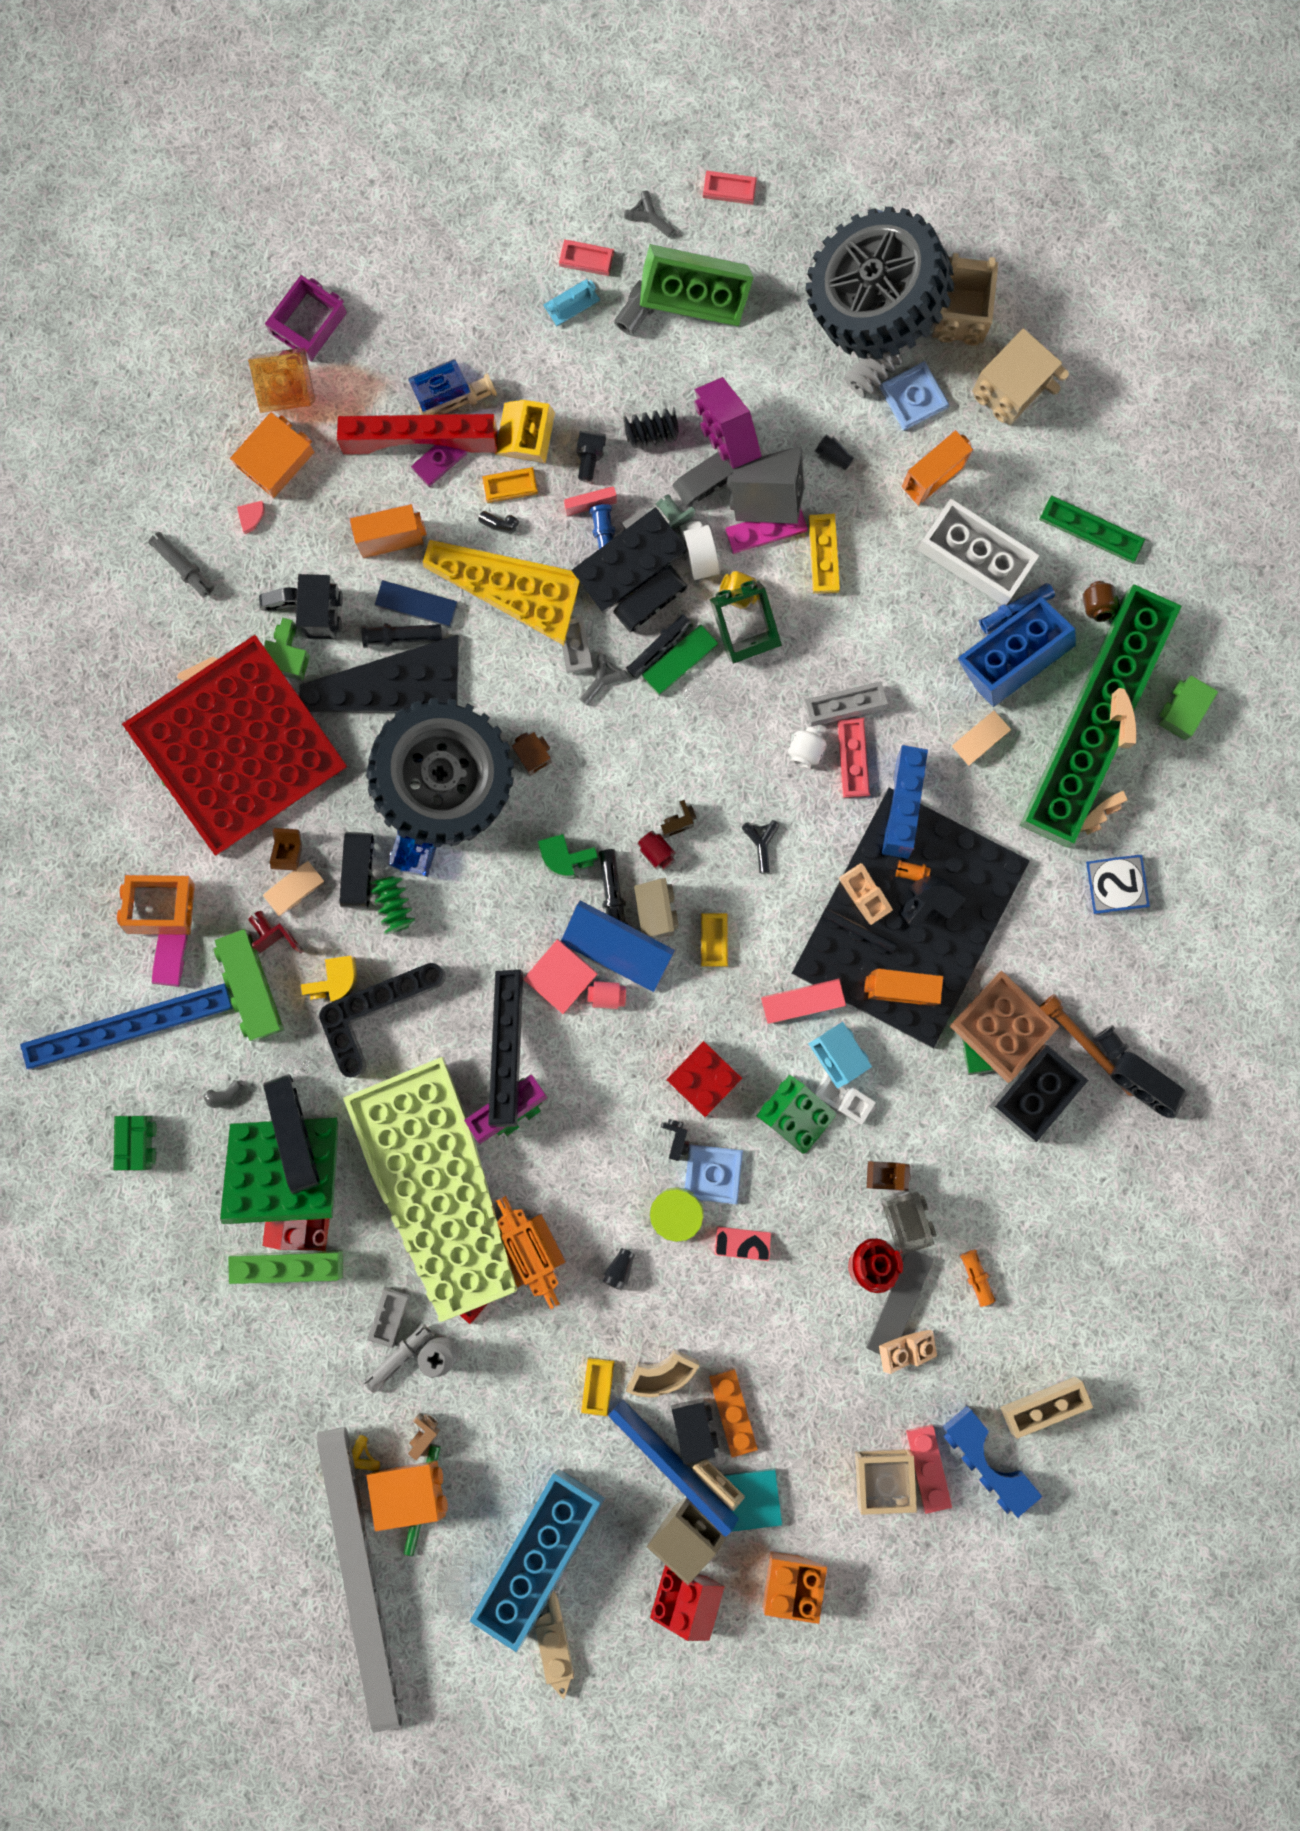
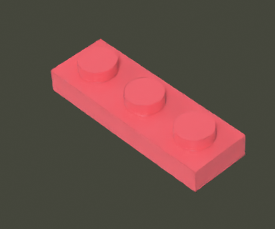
(929, 1469)

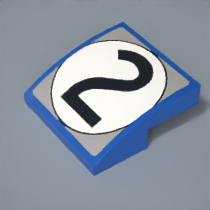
(1118, 884)

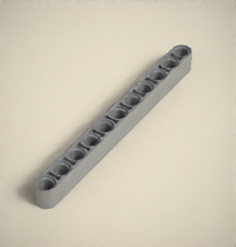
(359, 1579)

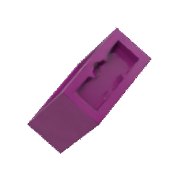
(290, 302)

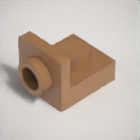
(422, 1440)

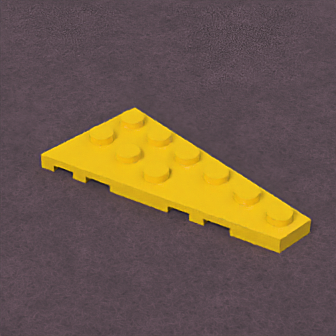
(521, 588)

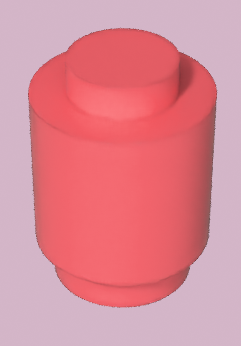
(607, 995)

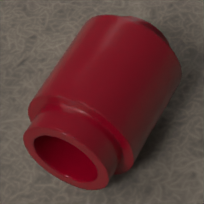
(656, 850)

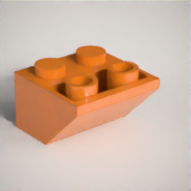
(794, 1588)

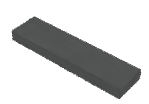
(900, 1300)

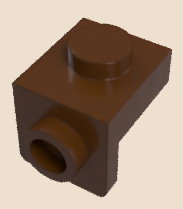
(286, 849)
(888, 1175)

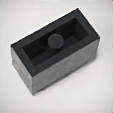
(693, 1430)

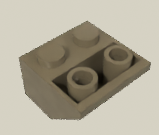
(654, 908)
(686, 1541)

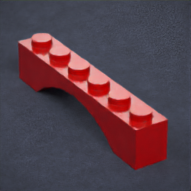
(462, 431)

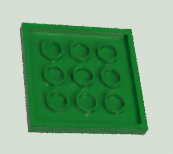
(256, 1179)

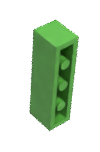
(248, 985)
(285, 1267)

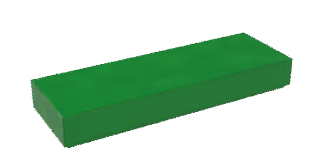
(679, 660)

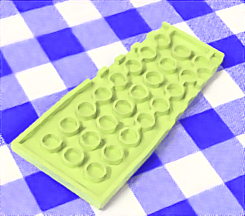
(434, 1186)

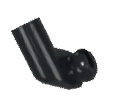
(497, 523)

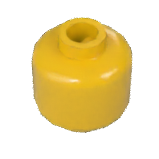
(732, 582)

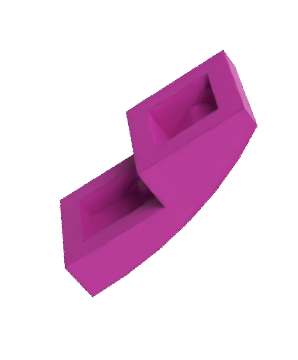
(169, 960)

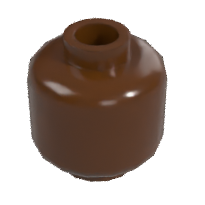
(1101, 601)

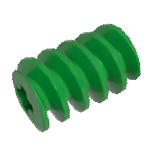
(392, 903)

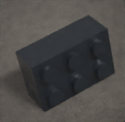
(1038, 1093)

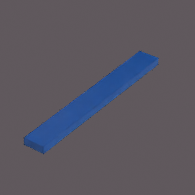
(126, 1026)

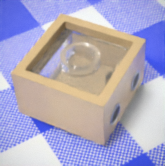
(885, 1482)

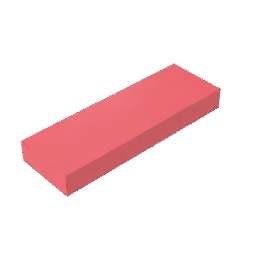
(853, 758)
(803, 1001)

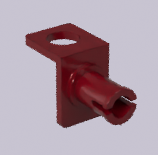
(270, 935)

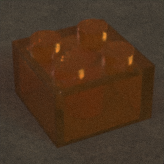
(282, 380)

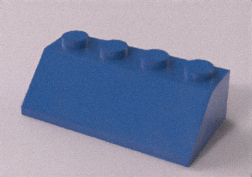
(1018, 651)

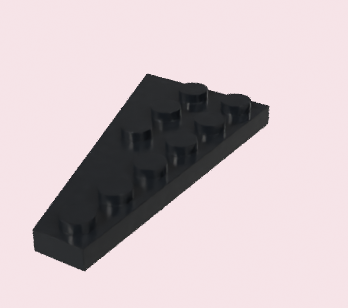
(389, 682)

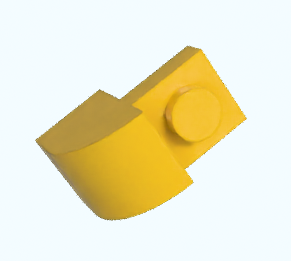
(340, 980)

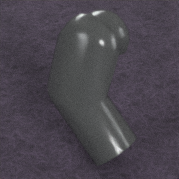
(224, 1098)

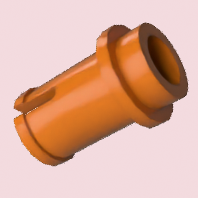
(914, 872)

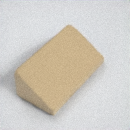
(718, 1484)

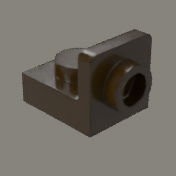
(675, 825)

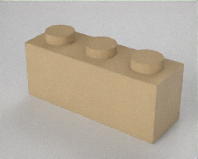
(1046, 1407)

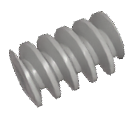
(868, 371)
(428, 1360)

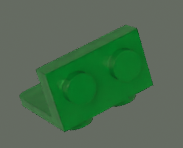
(796, 1114)

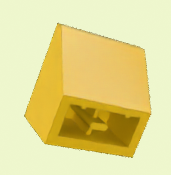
(525, 430)

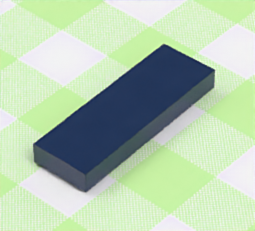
(416, 603)

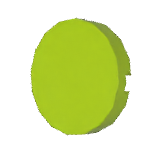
(676, 1214)

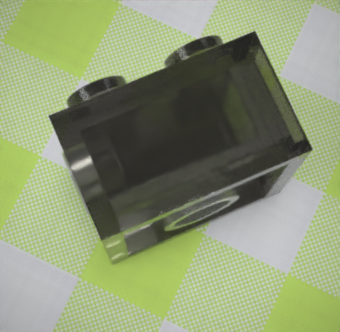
(908, 1221)

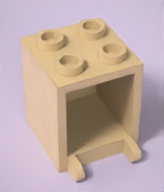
(971, 301)
(1018, 377)

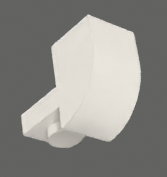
(700, 549)

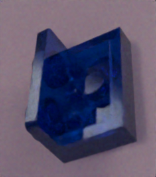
(411, 857)

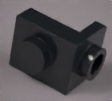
(679, 1145)

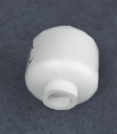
(807, 747)

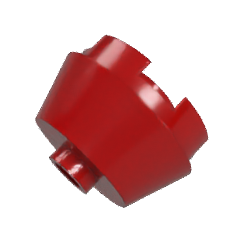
(875, 1265)

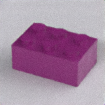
(727, 423)

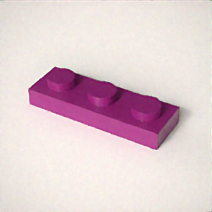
(529, 1097)

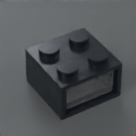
(318, 607)

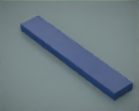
(672, 1466)

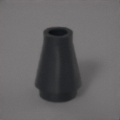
(833, 452)
(619, 1270)

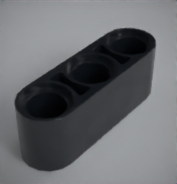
(648, 598)
(355, 870)
(1148, 1085)

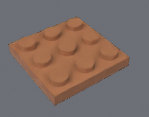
(1004, 1026)

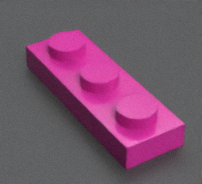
(755, 534)

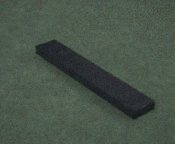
(506, 1049)

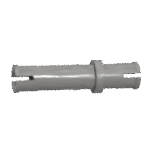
(407, 1349)

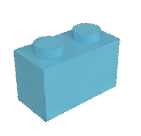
(840, 1055)

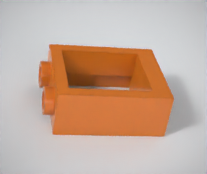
(937, 467)
(183, 908)
(904, 987)

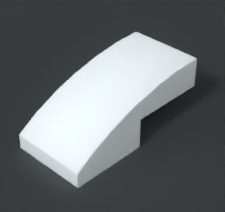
(845, 1100)

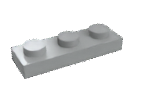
(846, 704)

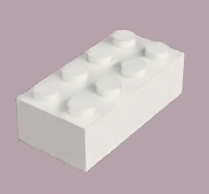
(978, 552)

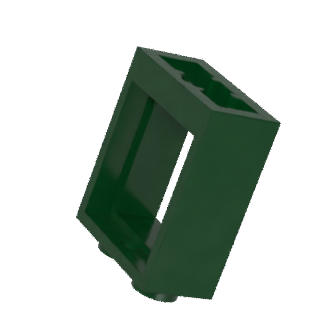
(753, 645)

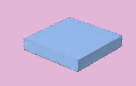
(914, 396)
(714, 1173)

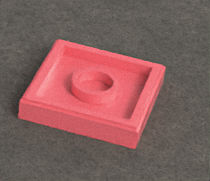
(560, 976)

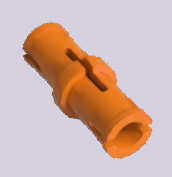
(978, 1278)

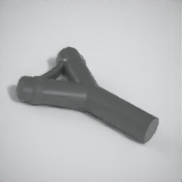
(648, 215)
(602, 679)

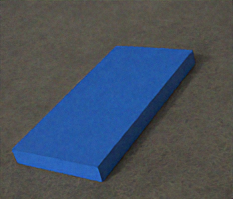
(617, 946)

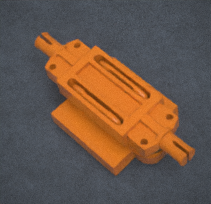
(530, 1251)

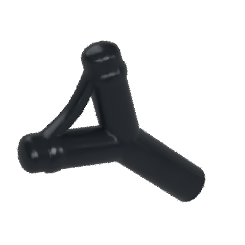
(761, 842)

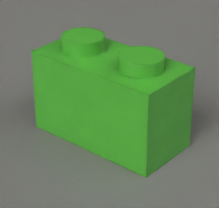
(1187, 707)

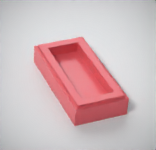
(729, 187)
(586, 257)
(585, 501)

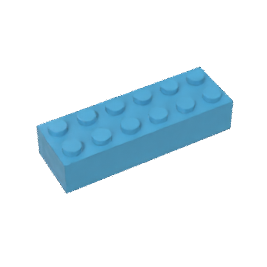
(537, 1560)

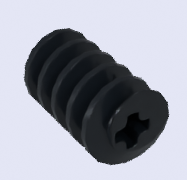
(651, 427)

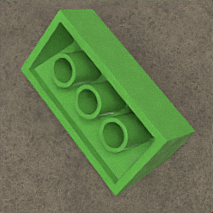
(695, 285)

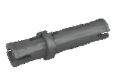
(189, 572)

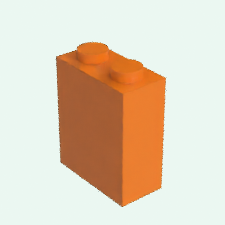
(273, 454)
(388, 530)
(407, 1495)

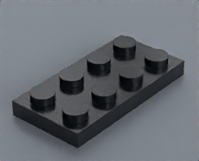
(629, 560)

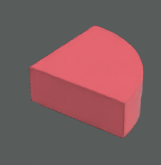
(250, 515)

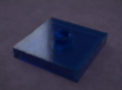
(439, 385)

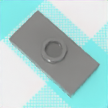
(389, 1317)

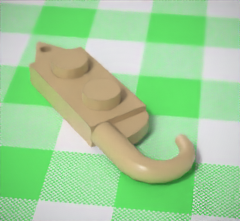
(554, 1647)

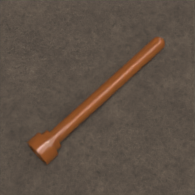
(1053, 1008)

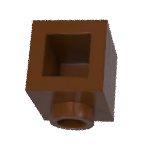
(532, 752)

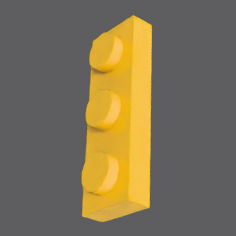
(823, 553)

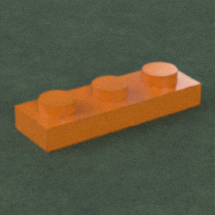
(733, 1413)

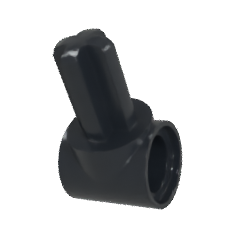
(589, 450)

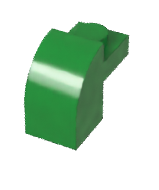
(560, 862)

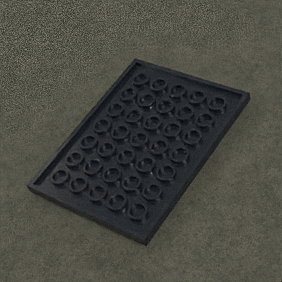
(939, 945)

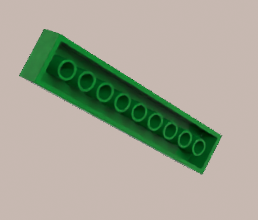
(1089, 734)

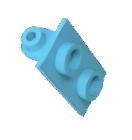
(572, 302)

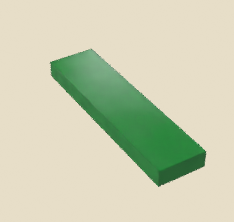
(1092, 529)

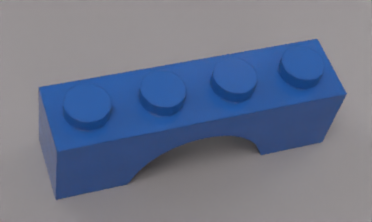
(906, 801)
(1013, 1488)

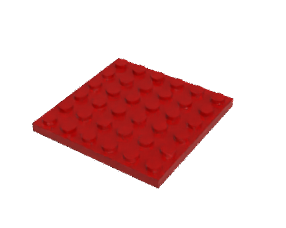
(234, 745)

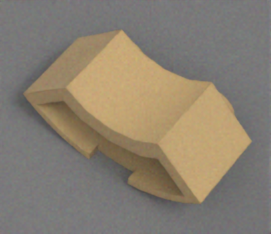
(662, 1377)

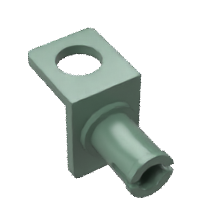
(673, 513)

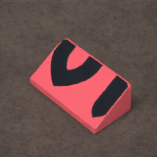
(742, 1243)

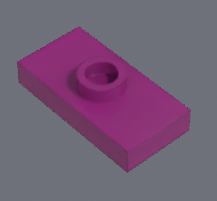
(437, 463)

